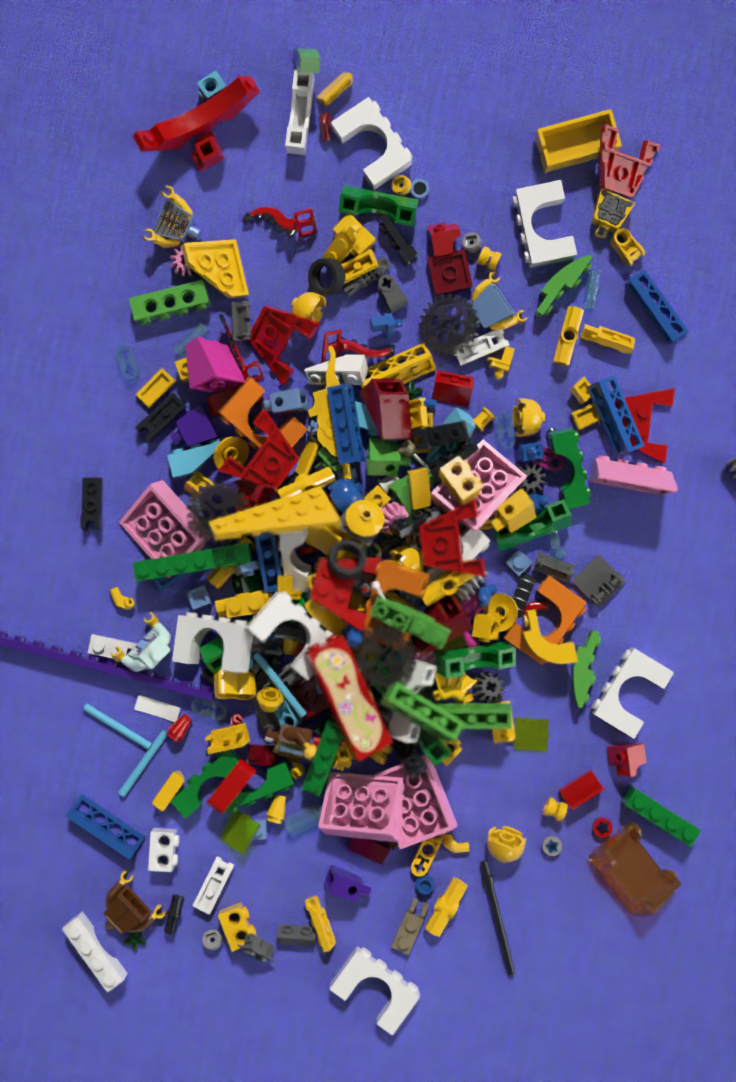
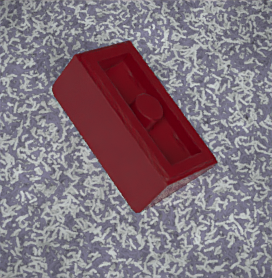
(370, 849)

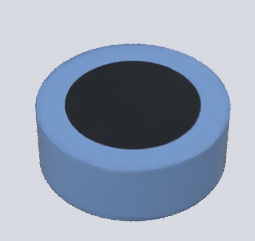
(419, 189)

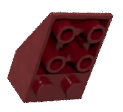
(389, 408)
(449, 614)

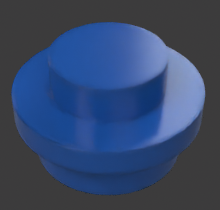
(424, 884)

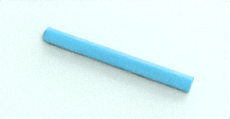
(279, 684)
(117, 726)
(143, 763)

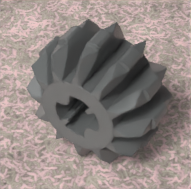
(537, 478)
(491, 695)

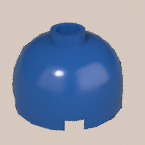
(345, 493)

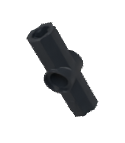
(291, 631)

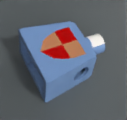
(293, 402)

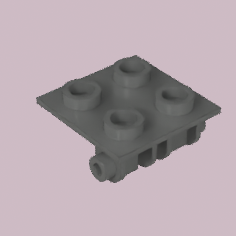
(598, 581)

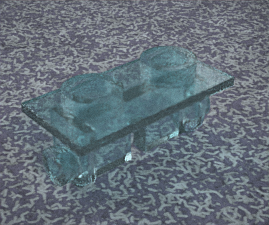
(303, 820)

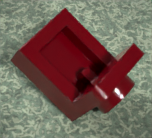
(263, 494)
(262, 755)

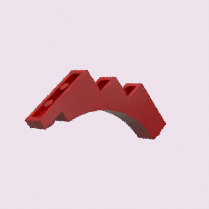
(200, 120)

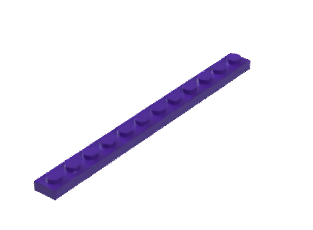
(110, 667)

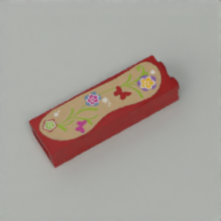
(347, 697)

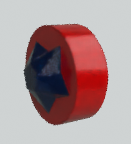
(308, 551)
(602, 827)

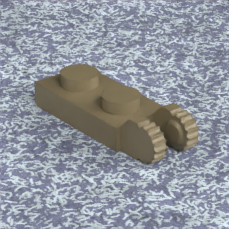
(409, 928)

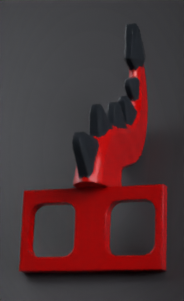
(291, 226)
(353, 346)
(237, 356)

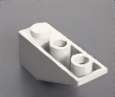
(348, 370)

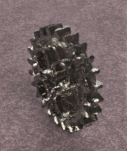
(455, 340)
(230, 497)
(398, 669)

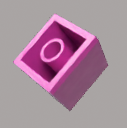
(212, 366)

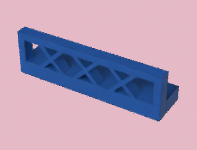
(653, 309)
(612, 417)
(345, 424)
(102, 833)

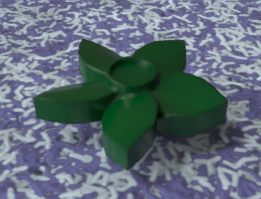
(412, 391)
(135, 939)

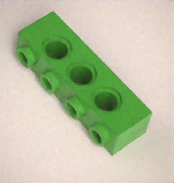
(140, 303)
(422, 712)
(480, 714)

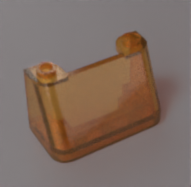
(633, 872)

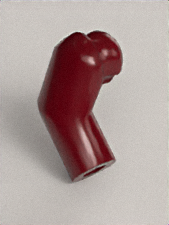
(325, 123)

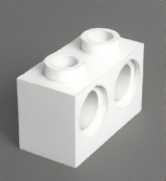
(158, 849)

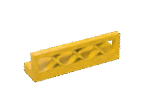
(409, 370)

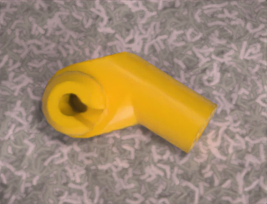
(121, 601)
(453, 846)

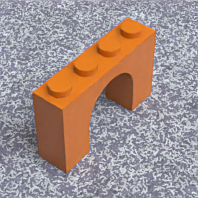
(237, 409)
(394, 576)
(568, 607)

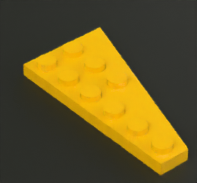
(280, 516)

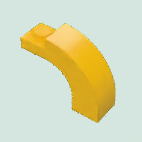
(555, 653)

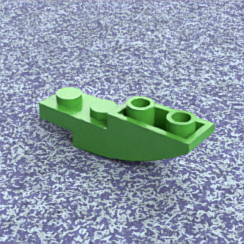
(565, 279)
(410, 620)
(581, 676)

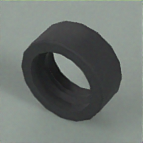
(338, 276)
(350, 546)

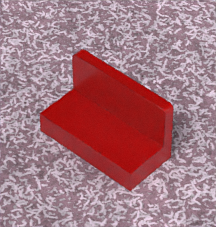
(452, 388)
(581, 789)

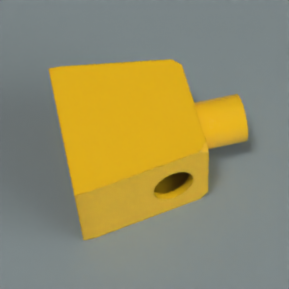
(514, 512)

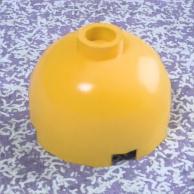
(309, 305)
(527, 417)
(408, 557)
(505, 844)

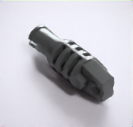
(367, 278)

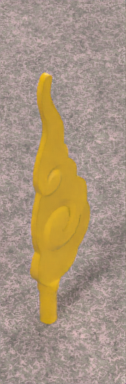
(325, 426)

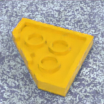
(218, 264)

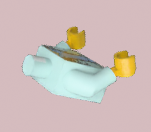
(148, 650)

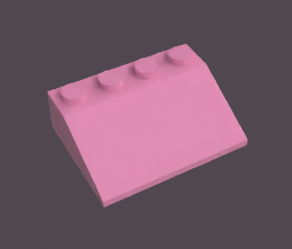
(632, 477)
(498, 481)
(161, 523)
(423, 805)
(362, 807)

